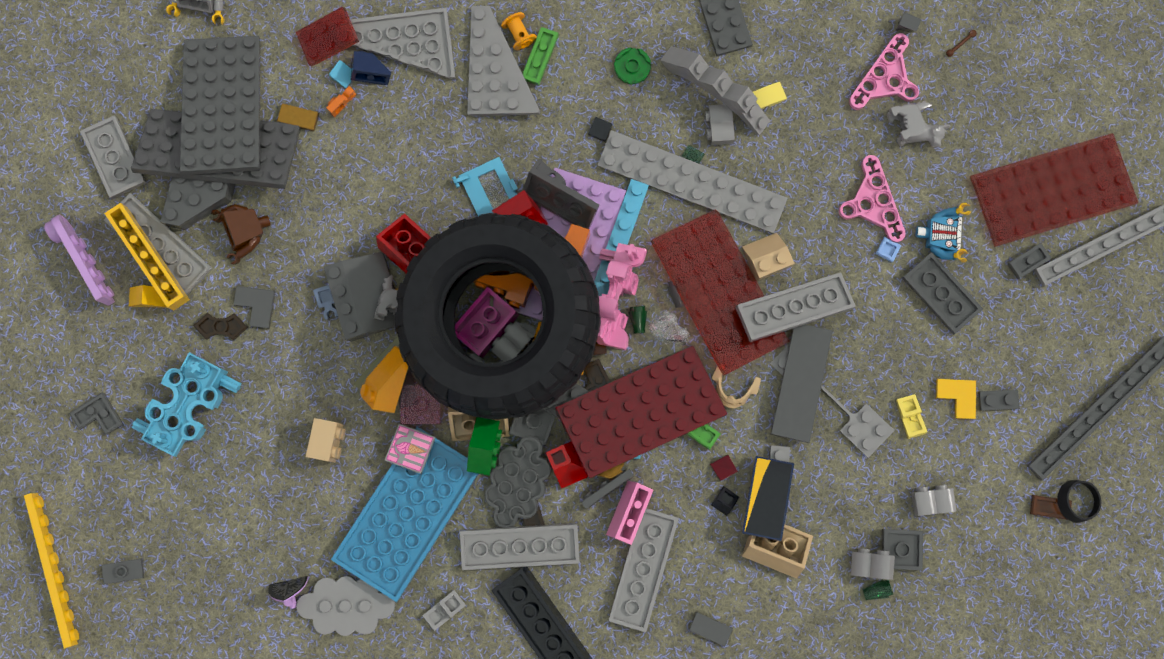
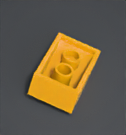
(385, 382)

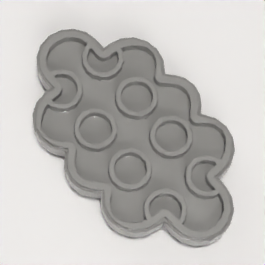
(345, 606)

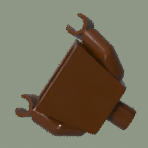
(242, 229)

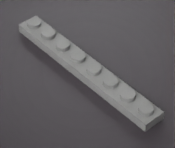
(1101, 246)

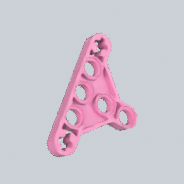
(881, 84)
(870, 193)

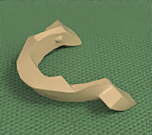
(729, 401)

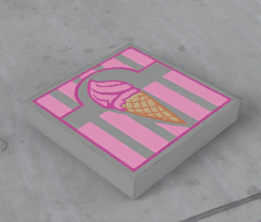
(410, 448)

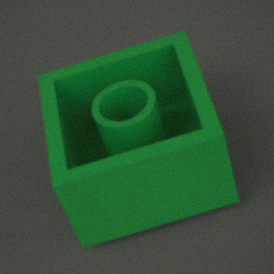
(484, 446)

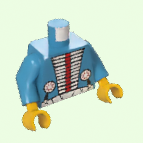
(944, 233)

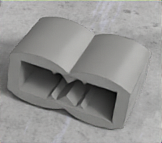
(720, 124)
(512, 342)
(933, 501)
(872, 565)

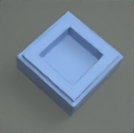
(888, 249)

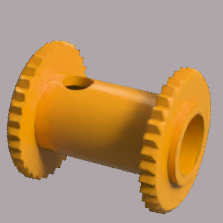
(518, 30)

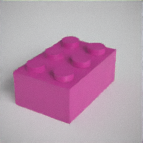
(484, 323)

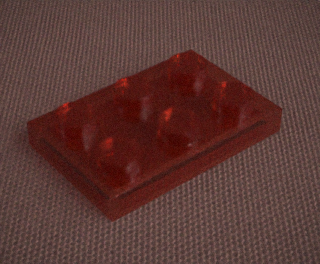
(327, 36)

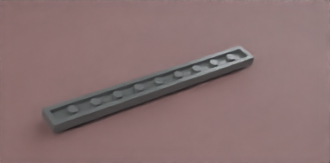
(1098, 411)

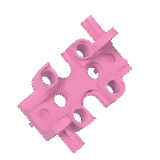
(621, 281)

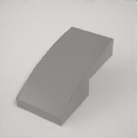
(444, 610)

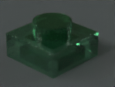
(693, 154)

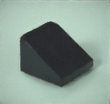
(725, 501)

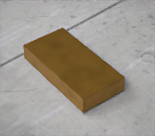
(298, 116)

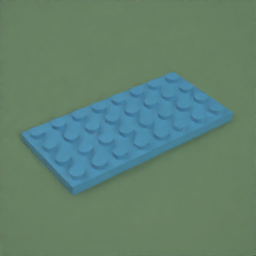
(405, 520)

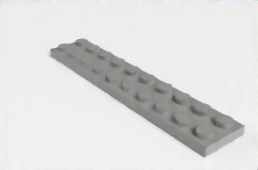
(692, 181)

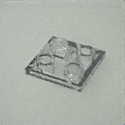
(667, 331)

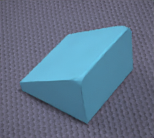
(341, 74)

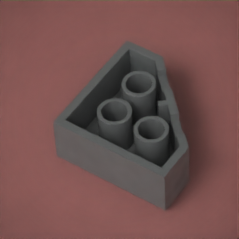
(193, 201)

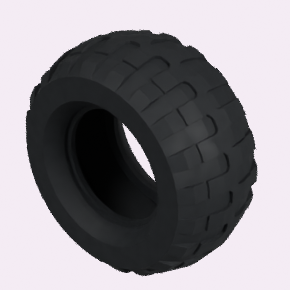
(445, 271)

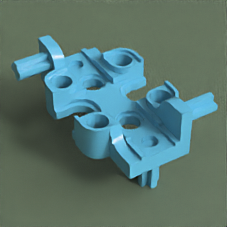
(208, 379)

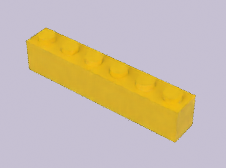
(147, 256)

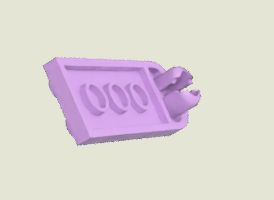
(61, 231)

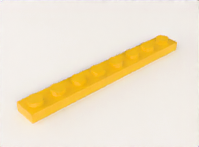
(52, 575)

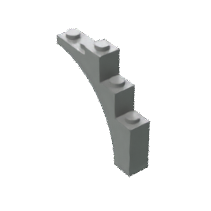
(717, 82)

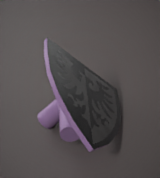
(287, 590)

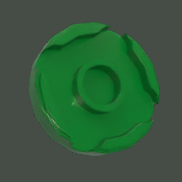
(632, 71)

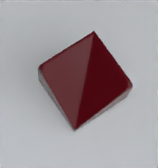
(723, 467)

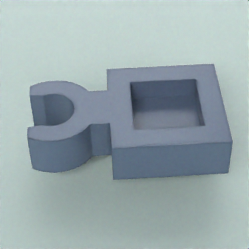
(325, 300)

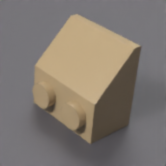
(768, 256)

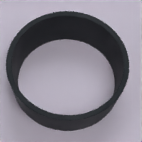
(1063, 501)

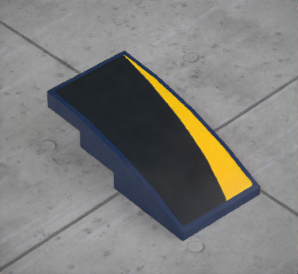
(768, 498)

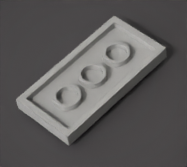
(112, 156)

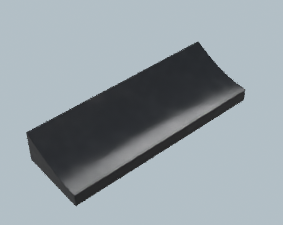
(538, 618)

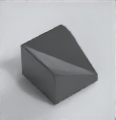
(908, 22)

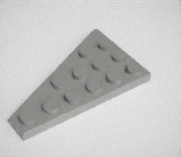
(410, 38)
(495, 78)

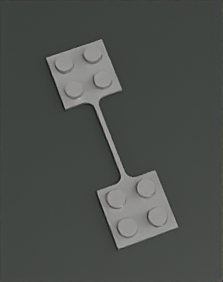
(863, 429)

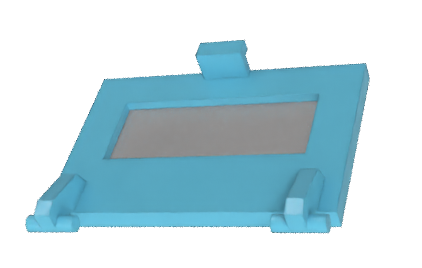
(487, 186)

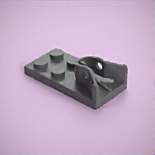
(557, 197)

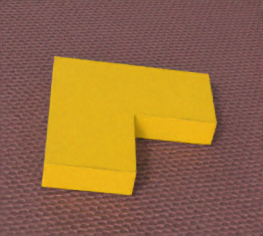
(964, 394)

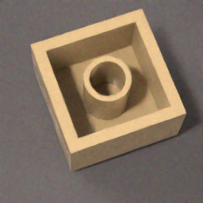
(325, 440)

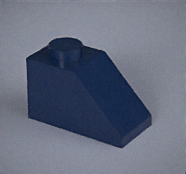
(369, 69)

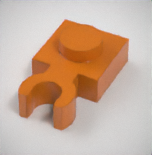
(338, 103)

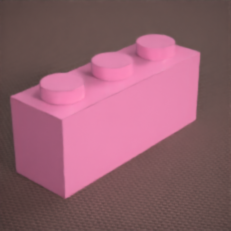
(629, 512)

